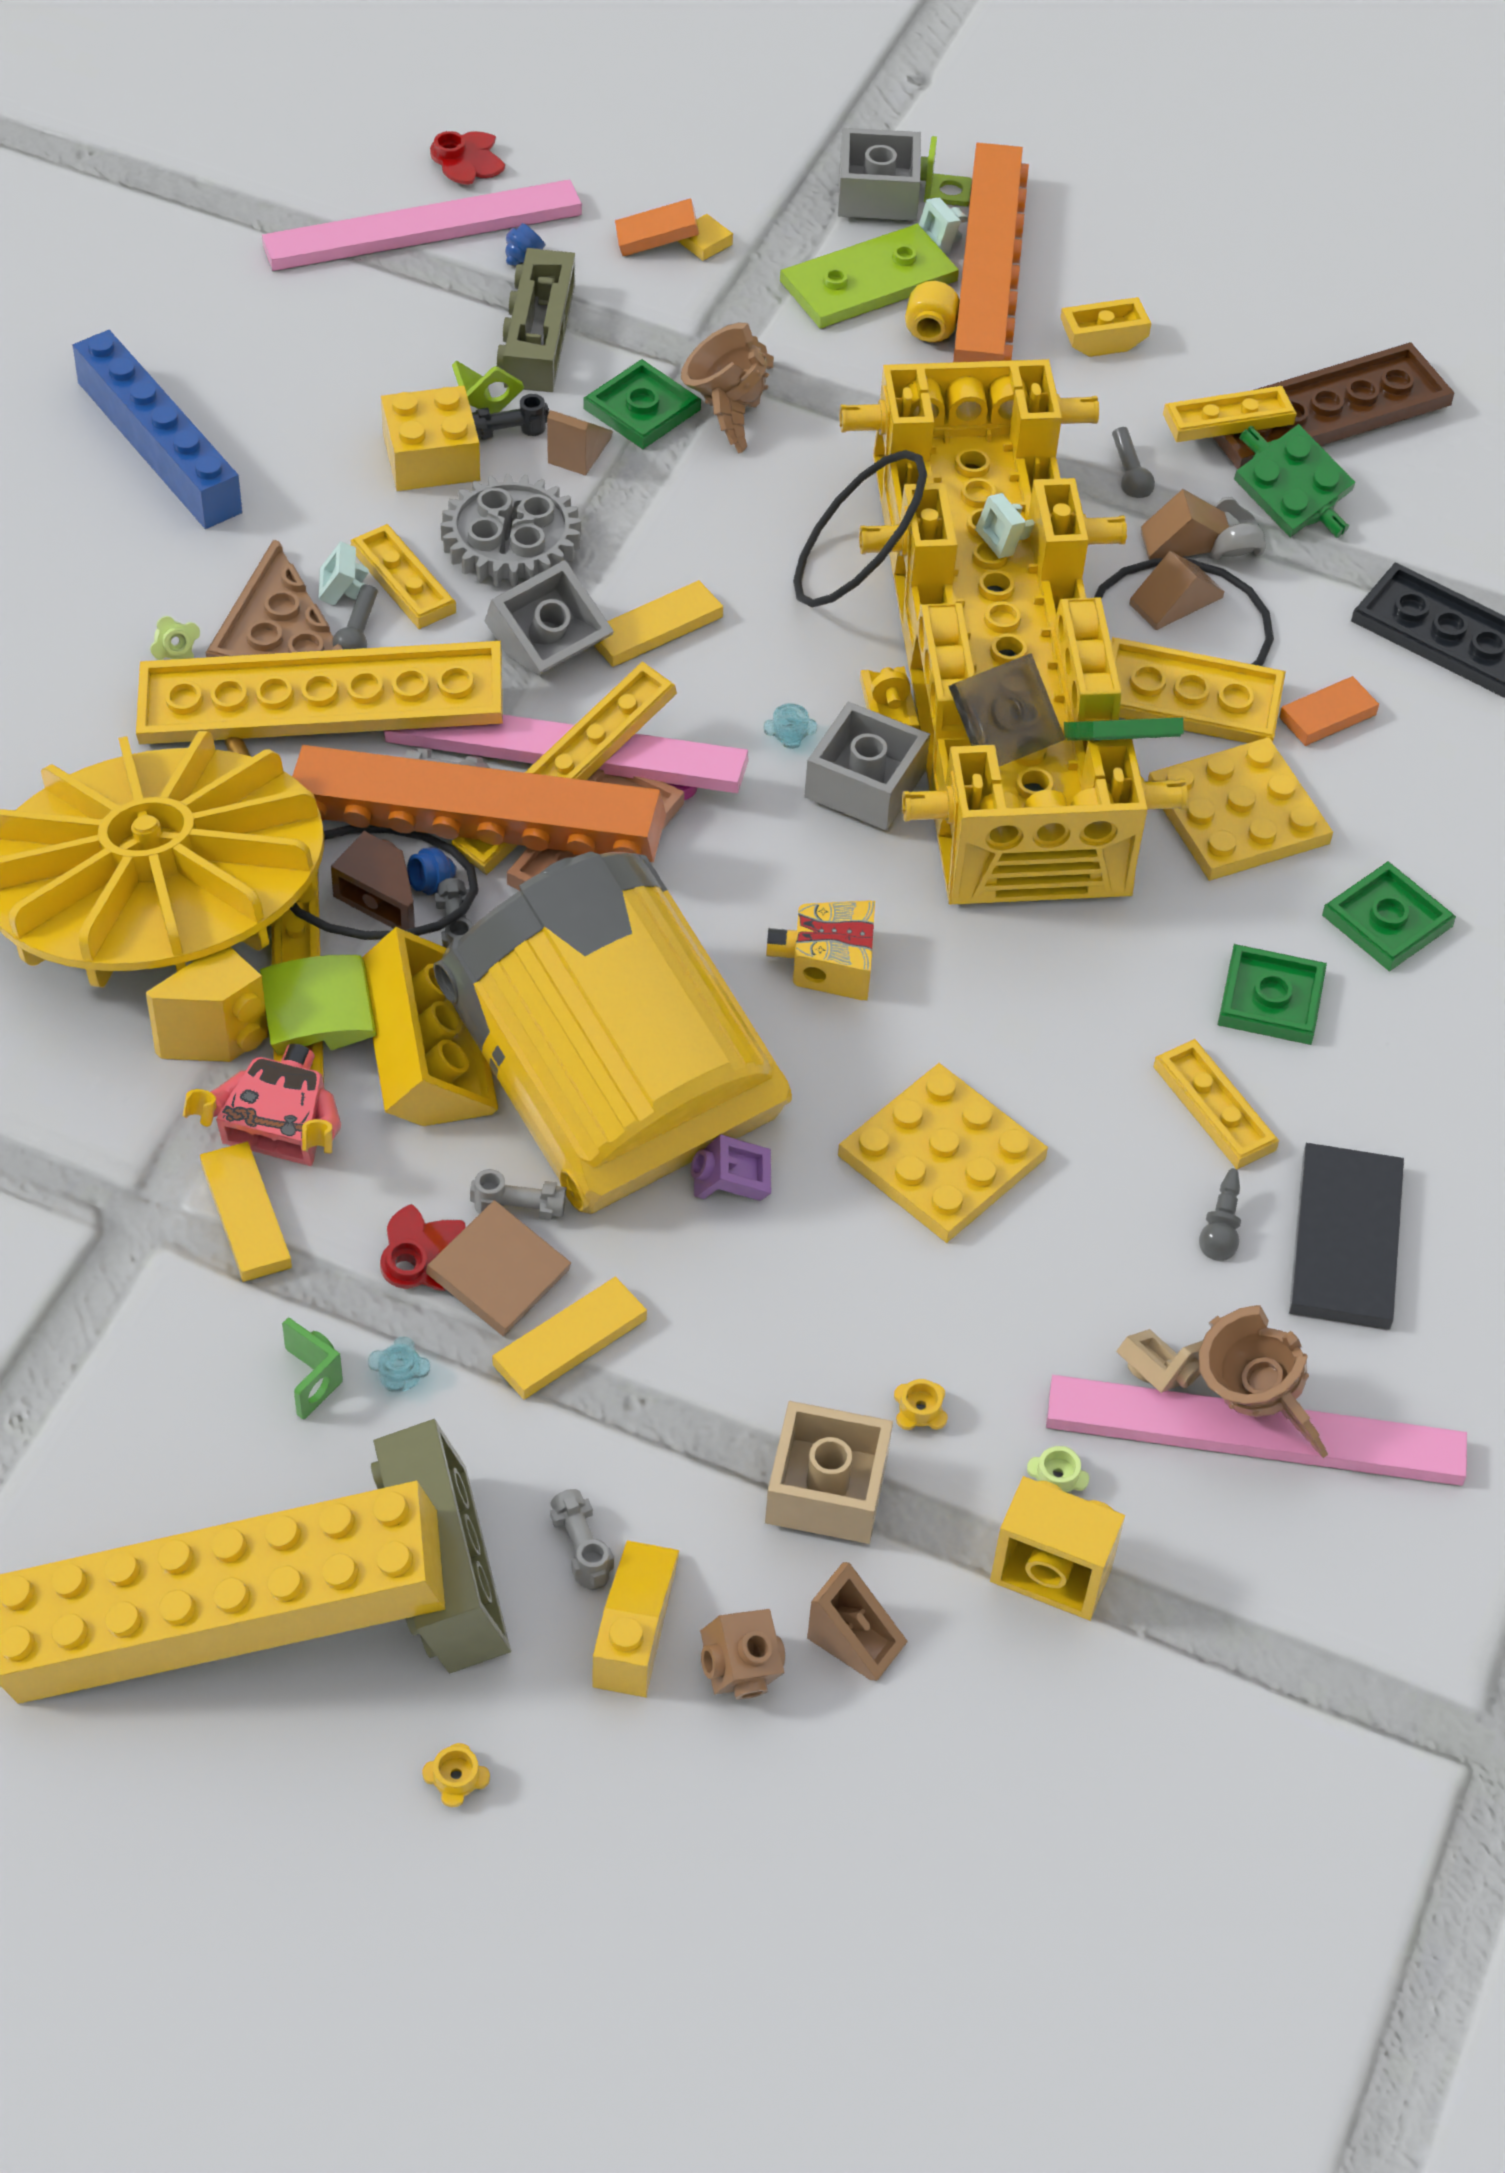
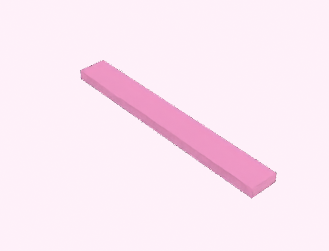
(421, 225)
(641, 756)
(1212, 1426)

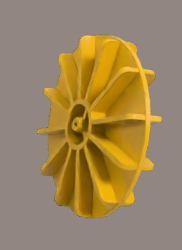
(156, 858)

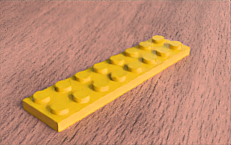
(320, 692)

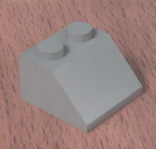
(546, 619)

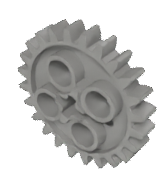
(481, 522)

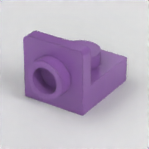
(732, 1167)

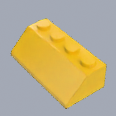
(422, 1047)

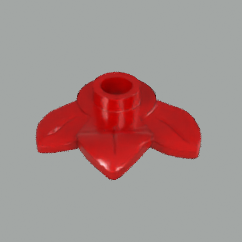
(466, 156)
(416, 1243)

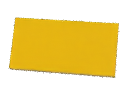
(1209, 692)

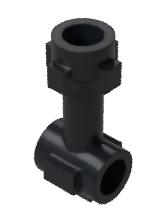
(531, 417)

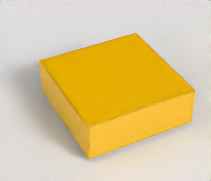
(711, 238)

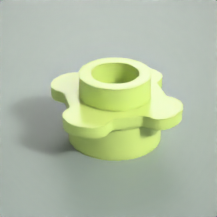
(165, 631)
(1061, 1460)

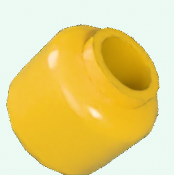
(932, 311)

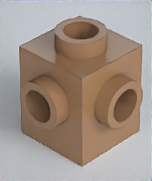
(742, 1653)

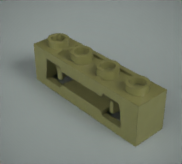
(552, 280)

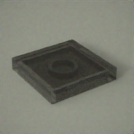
(1008, 710)

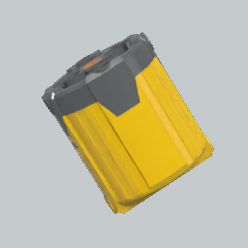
(609, 1026)

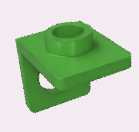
(318, 1354)

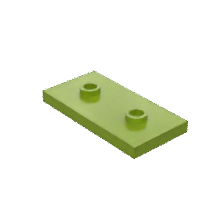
(867, 275)

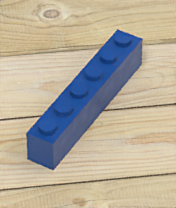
(158, 429)

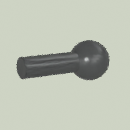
(1137, 480)
(352, 635)

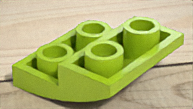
(318, 1002)

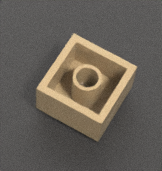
(828, 1472)

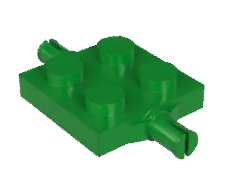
(1294, 481)

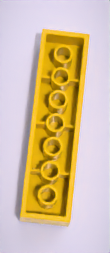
(220, 1592)

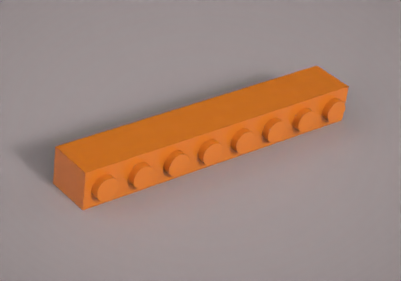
(989, 255)
(481, 803)

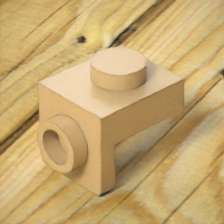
(1157, 1363)

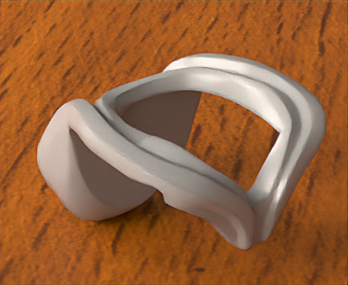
(1241, 537)

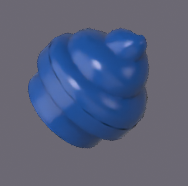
(518, 241)
(429, 869)

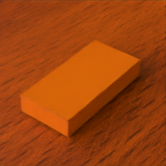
(656, 227)
(1329, 710)

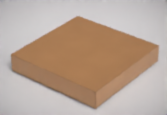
(498, 1268)

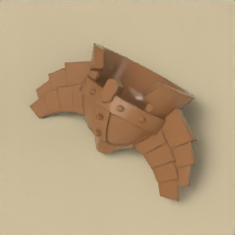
(730, 376)
(1257, 1368)

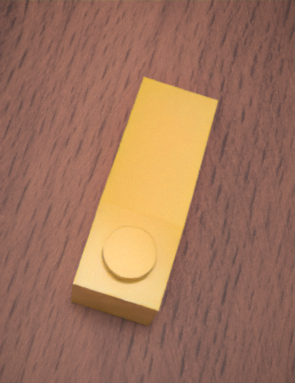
(634, 1619)

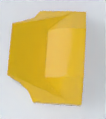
(1106, 326)

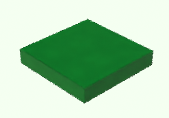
(642, 404)
(1123, 729)
(1388, 916)
(1272, 994)

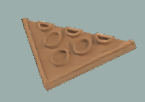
(273, 614)

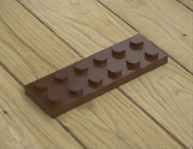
(1354, 398)

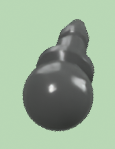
(1219, 1237)

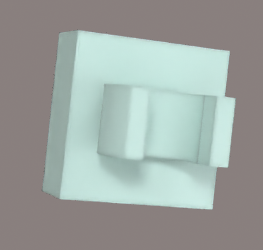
(942, 223)
(1003, 525)
(341, 574)

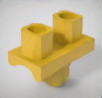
(889, 694)

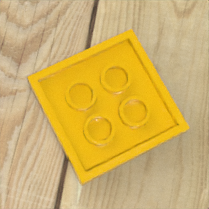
(1243, 809)
(942, 1152)

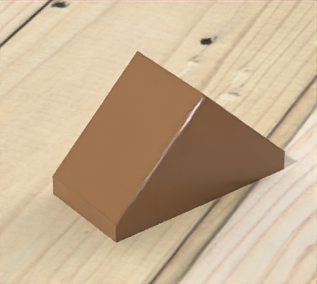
(574, 442)
(1183, 526)
(1174, 591)
(853, 1624)

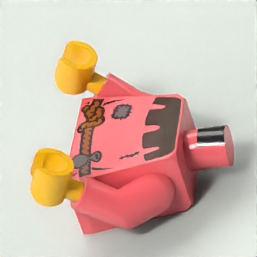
(273, 1107)

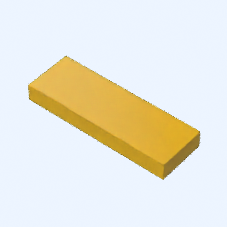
(1229, 413)
(403, 576)
(659, 622)
(1216, 1104)
(245, 1211)
(569, 1337)

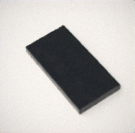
(1437, 626)
(1347, 1236)

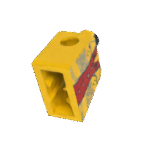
(829, 947)

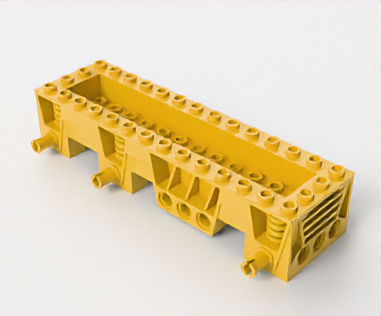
(983, 435)

